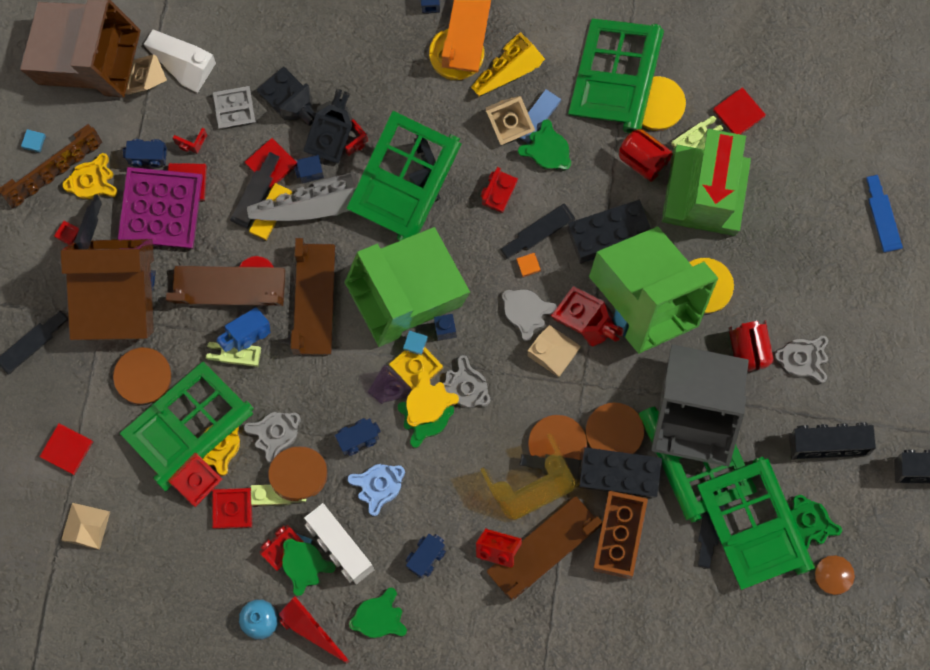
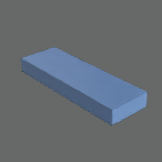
(541, 110)

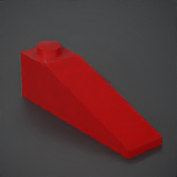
(301, 622)

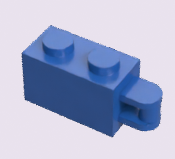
(244, 331)

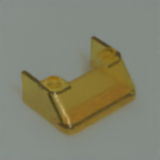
(538, 493)

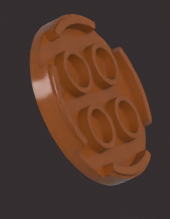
(142, 376)
(615, 428)
(566, 432)
(297, 473)

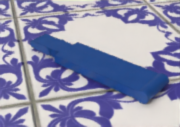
(883, 216)

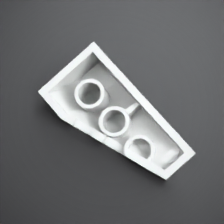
(183, 60)

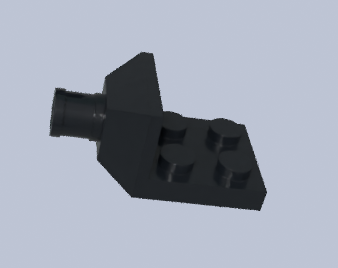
(288, 96)
(330, 128)
(420, 177)

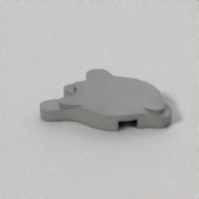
(525, 311)
(804, 357)
(468, 385)
(275, 432)

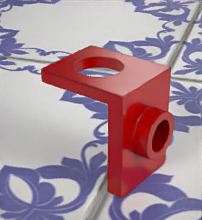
(359, 143)
(189, 146)

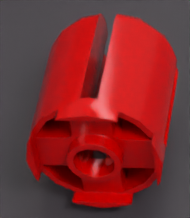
(644, 154)
(752, 343)

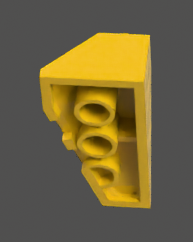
(517, 60)

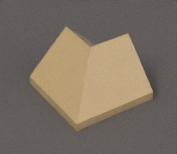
(145, 74)
(85, 526)

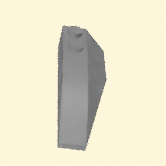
(323, 199)

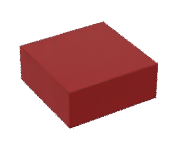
(67, 233)

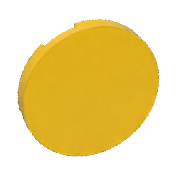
(435, 54)
(664, 105)
(724, 287)

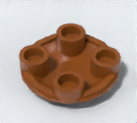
(834, 575)

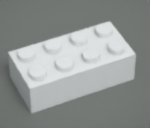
(339, 543)

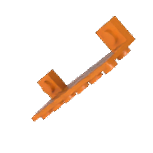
(466, 35)

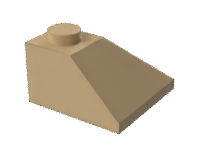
(510, 119)
(553, 350)

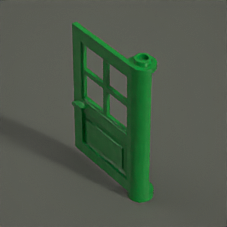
(613, 94)
(392, 199)
(167, 441)
(681, 485)
(765, 548)

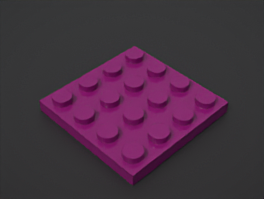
(160, 207)

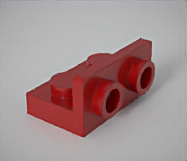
(499, 190)
(497, 547)
(274, 550)

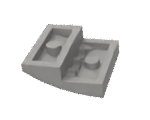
(234, 107)

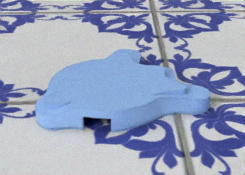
(378, 485)

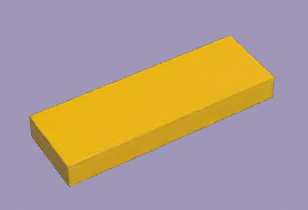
(263, 228)

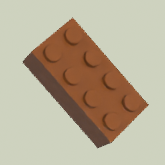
(620, 535)

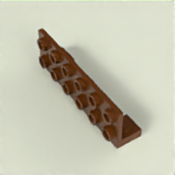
(86, 141)
(228, 286)
(313, 299)
(545, 548)

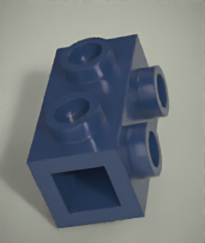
(145, 153)
(362, 434)
(422, 561)

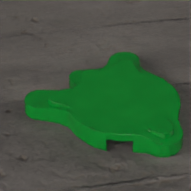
(548, 148)
(425, 430)
(813, 521)
(303, 563)
(378, 617)

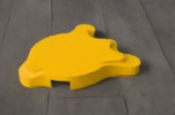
(91, 179)
(428, 402)
(223, 452)

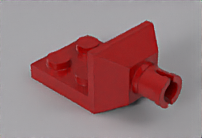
(587, 316)

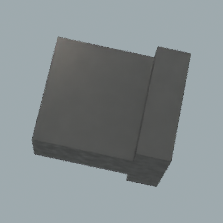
(701, 405)

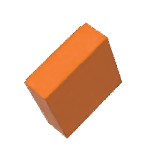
(528, 265)

